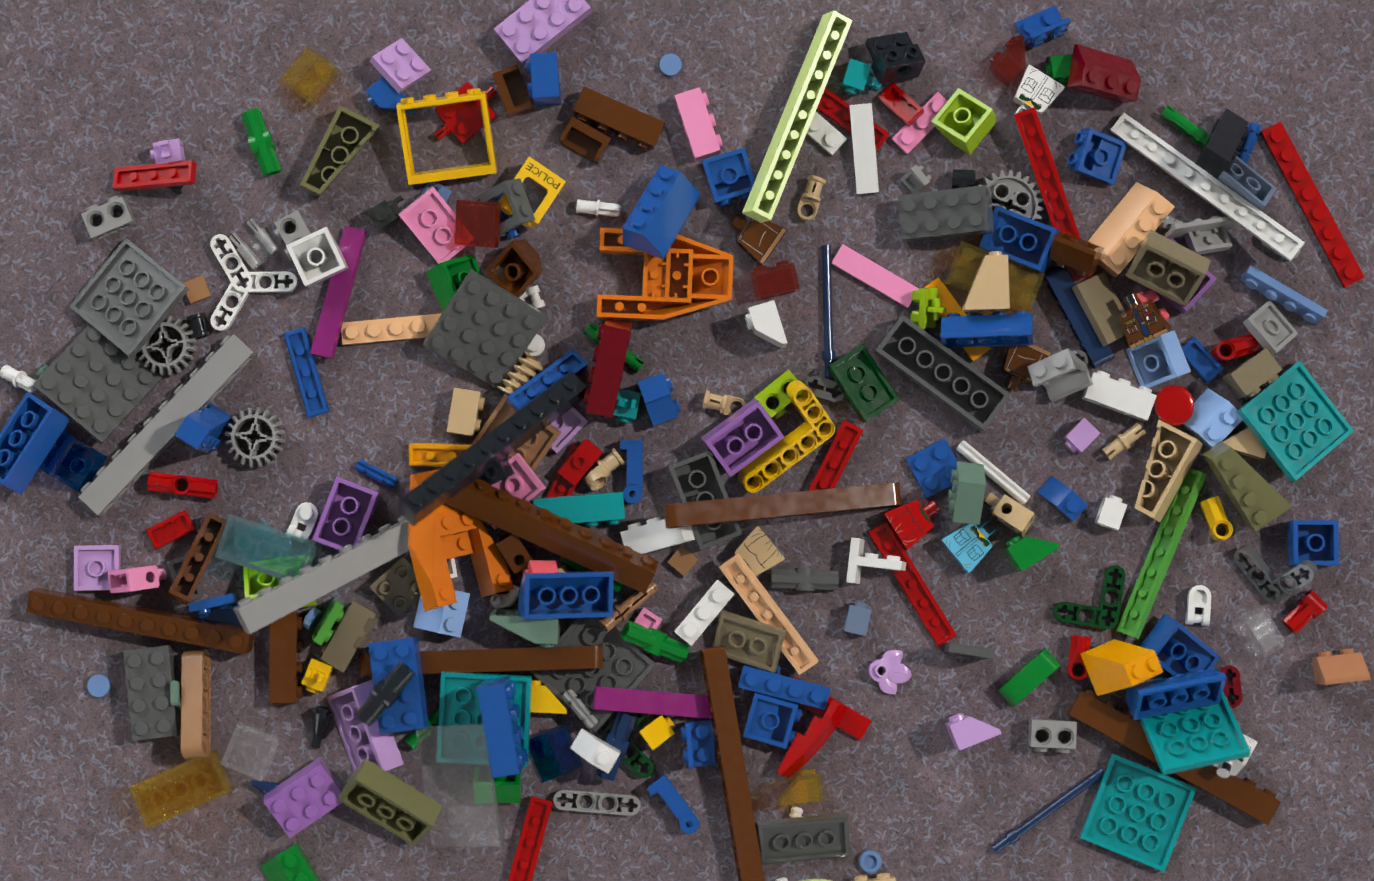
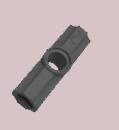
(804, 579)

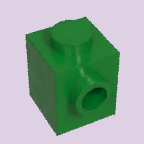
(1059, 68)

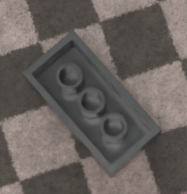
(945, 214)
(700, 481)
(148, 691)

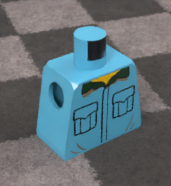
(969, 544)

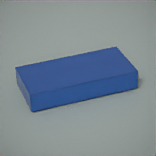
(1201, 360)

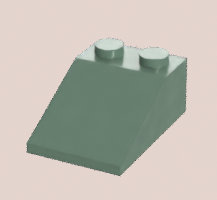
(539, 631)

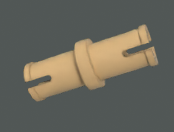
(1123, 441)

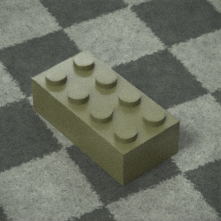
(390, 802)

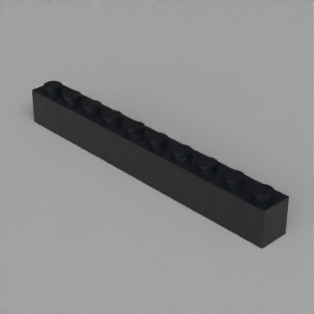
(491, 449)

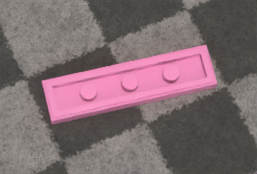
(874, 276)

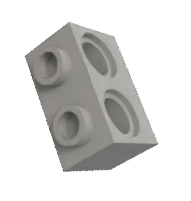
(109, 224)
(301, 229)
(1052, 730)

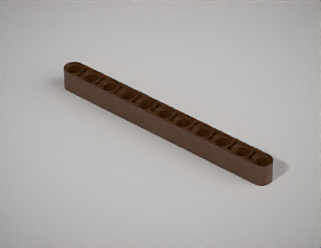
(782, 505)
(503, 659)
(731, 764)

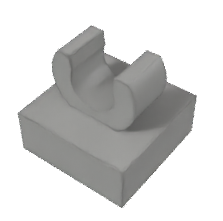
(915, 179)

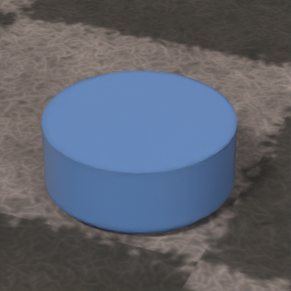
(670, 65)
(312, 618)
(99, 685)
(870, 861)

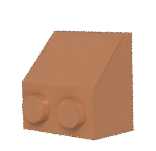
(1339, 668)

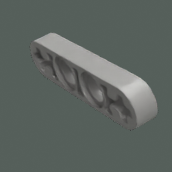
(597, 798)

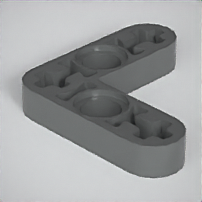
(1276, 583)

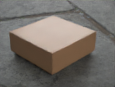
(197, 290)
(682, 560)

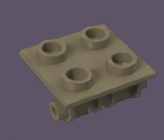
(397, 586)

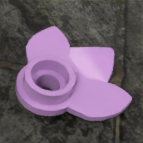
(893, 671)

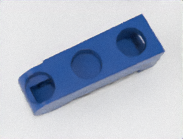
(634, 488)
(687, 818)

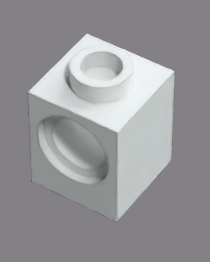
(1111, 513)

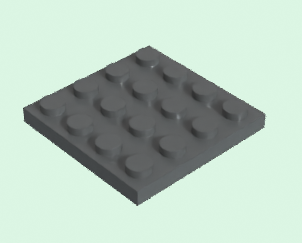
(129, 298)
(484, 329)
(96, 383)
(623, 666)

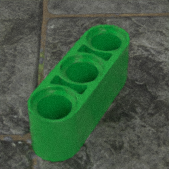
(1028, 678)

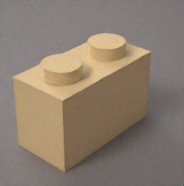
(464, 412)

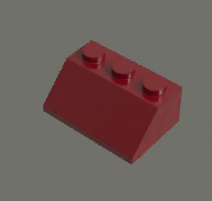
(1103, 75)

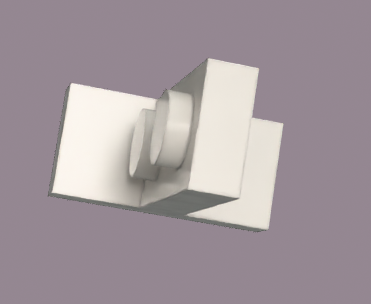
(857, 561)

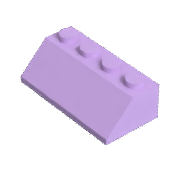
(358, 738)

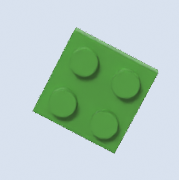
(324, 628)

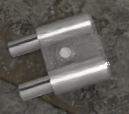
(257, 248)

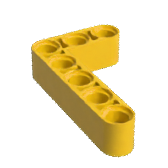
(791, 441)

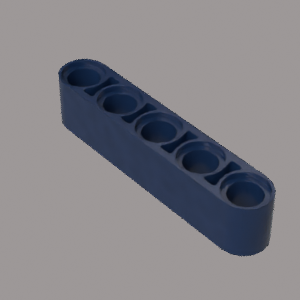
(1061, 289)

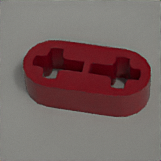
(1235, 685)

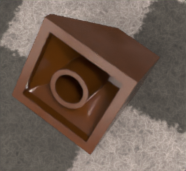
(516, 267)

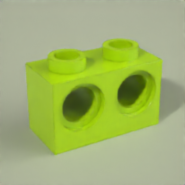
(776, 391)

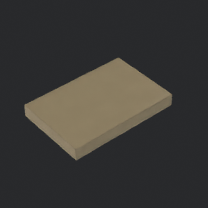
(1101, 307)
(750, 641)

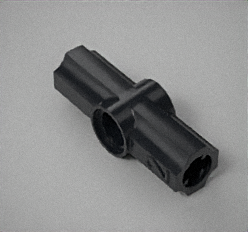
(385, 694)

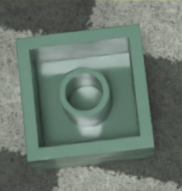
(967, 493)

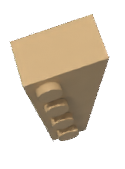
(1166, 469)

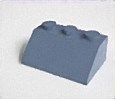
(1247, 183)

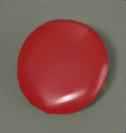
(1174, 405)

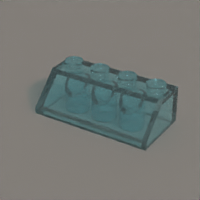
(265, 547)

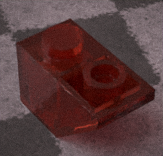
(1011, 62)

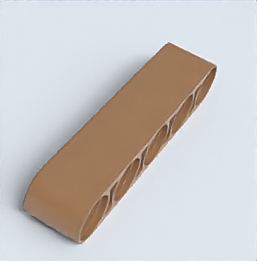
(196, 704)

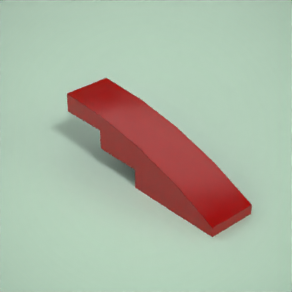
(806, 746)

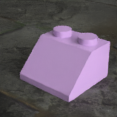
(969, 731)

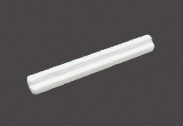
(993, 472)

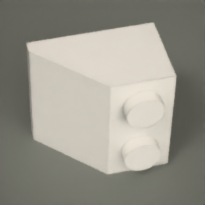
(317, 257)
(766, 323)

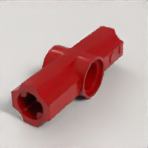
(169, 484)

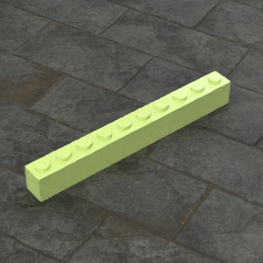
(797, 117)

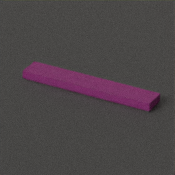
(338, 294)
(651, 702)

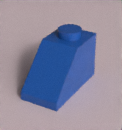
(385, 97)
(1062, 499)

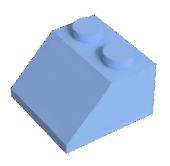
(1158, 360)
(1212, 419)
(443, 620)

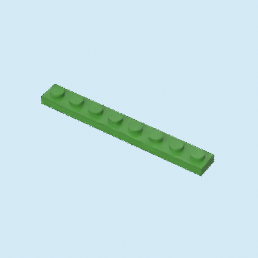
(1160, 555)

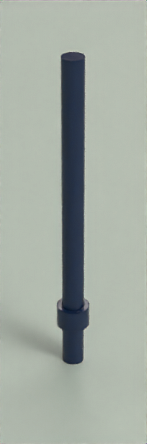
(828, 354)
(1012, 836)

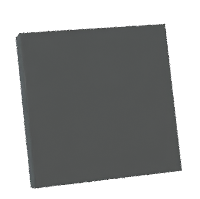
(969, 650)

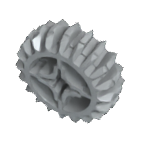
(168, 355)
(256, 427)

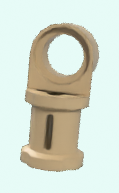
(810, 198)
(725, 402)
(598, 476)

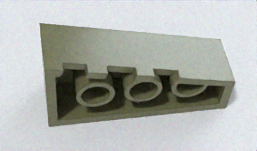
(339, 146)
(1247, 490)

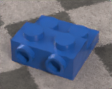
(1097, 156)
(729, 177)
(772, 720)

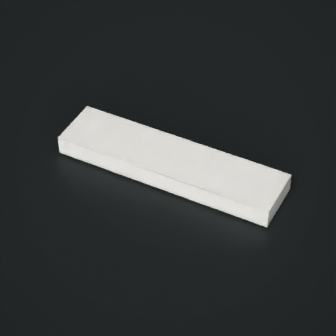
(864, 148)

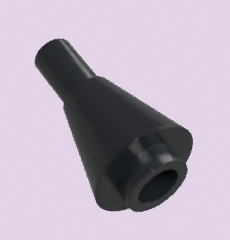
(320, 720)

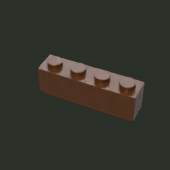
(618, 118)
(197, 559)
(284, 659)

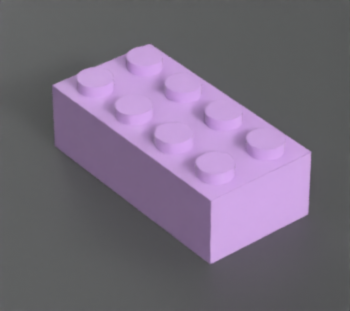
(539, 25)

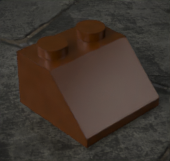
(1075, 253)

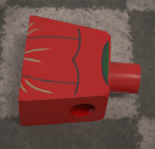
(911, 521)

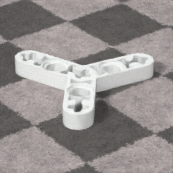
(240, 292)

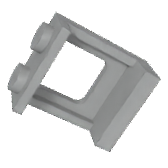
(1060, 374)

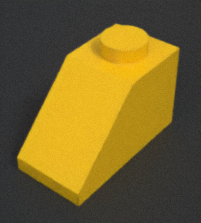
(545, 700)
(658, 731)

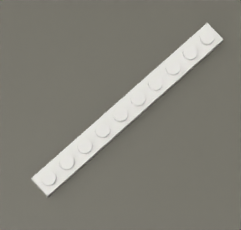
(1207, 187)

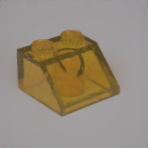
(310, 76)
(803, 788)

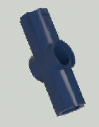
(620, 740)

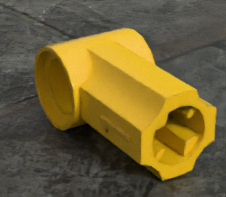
(1214, 516)

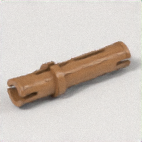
(621, 611)

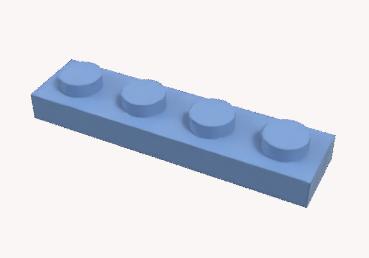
(1283, 295)

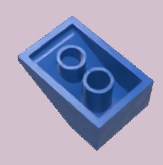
(1020, 239)
(1178, 648)

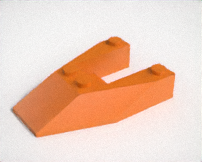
(683, 282)
(449, 535)

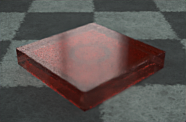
(477, 223)

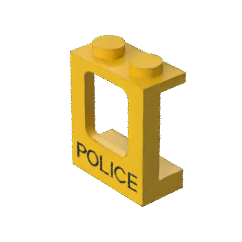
(542, 176)

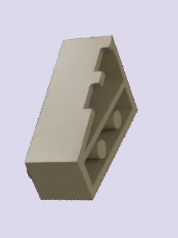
(349, 635)

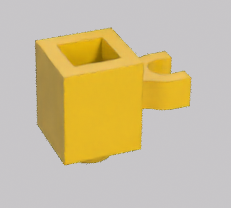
(317, 676)

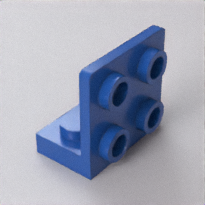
(1042, 26)
(217, 609)
(700, 743)

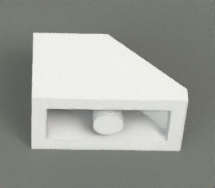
(595, 750)

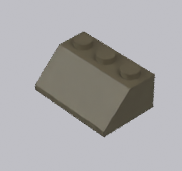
(1168, 268)

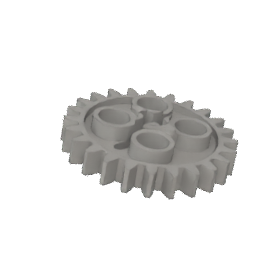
(1013, 186)

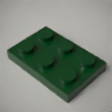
(863, 383)

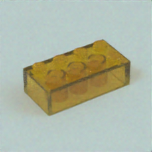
(1023, 280)
(181, 789)

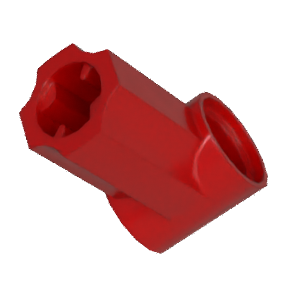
(1236, 348)
(1304, 611)
(1078, 645)

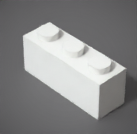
(1120, 396)
(654, 536)
(704, 612)

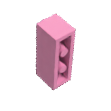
(698, 123)

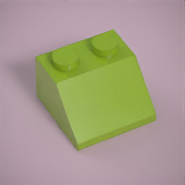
(964, 121)

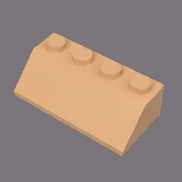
(1128, 226)

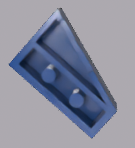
(204, 428)

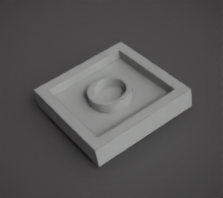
(1270, 328)

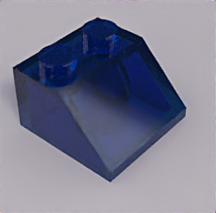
(72, 461)
(553, 753)

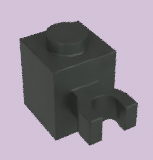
(385, 215)

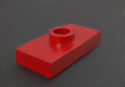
(900, 104)
(580, 462)
(171, 529)

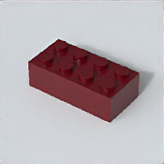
(609, 367)

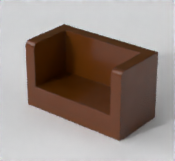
(513, 91)
(585, 140)

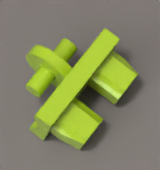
(929, 307)

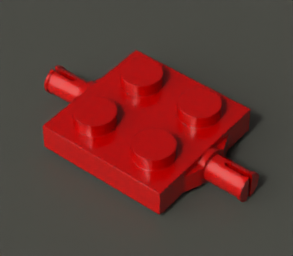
(463, 118)

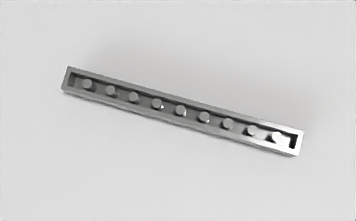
(160, 430)
(324, 577)

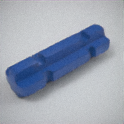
(1249, 141)
(376, 473)

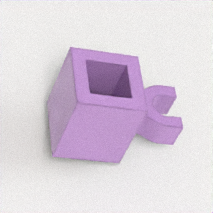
(167, 151)

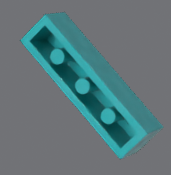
(586, 508)

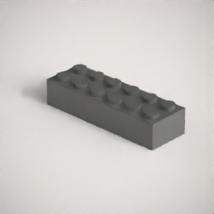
(942, 373)

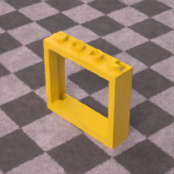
(452, 172)

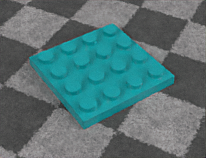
(1295, 421)
(461, 704)
(1195, 737)
(1137, 812)

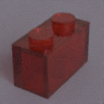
(774, 280)

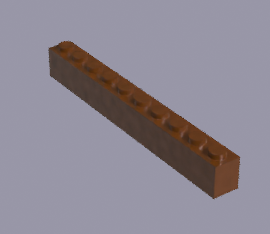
(555, 534)
(139, 620)
(1129, 733)

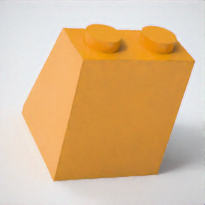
(1119, 666)

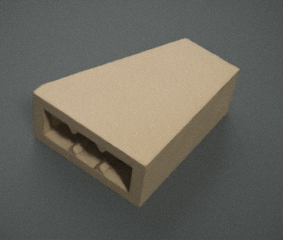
(990, 286)

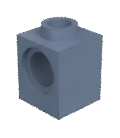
(857, 619)

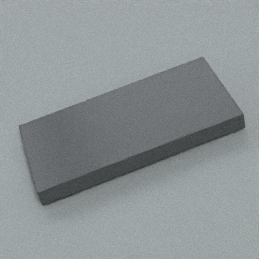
(804, 838)

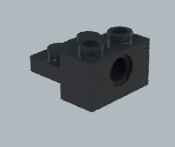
(895, 57)

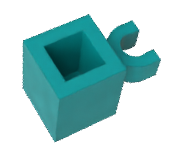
(857, 77)
(627, 406)

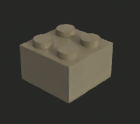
(1252, 373)

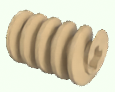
(522, 373)

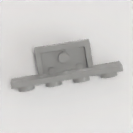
(1204, 235)

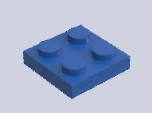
(933, 467)

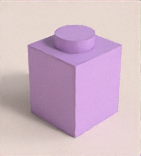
(1080, 436)

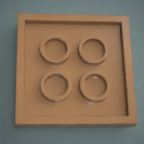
(534, 449)

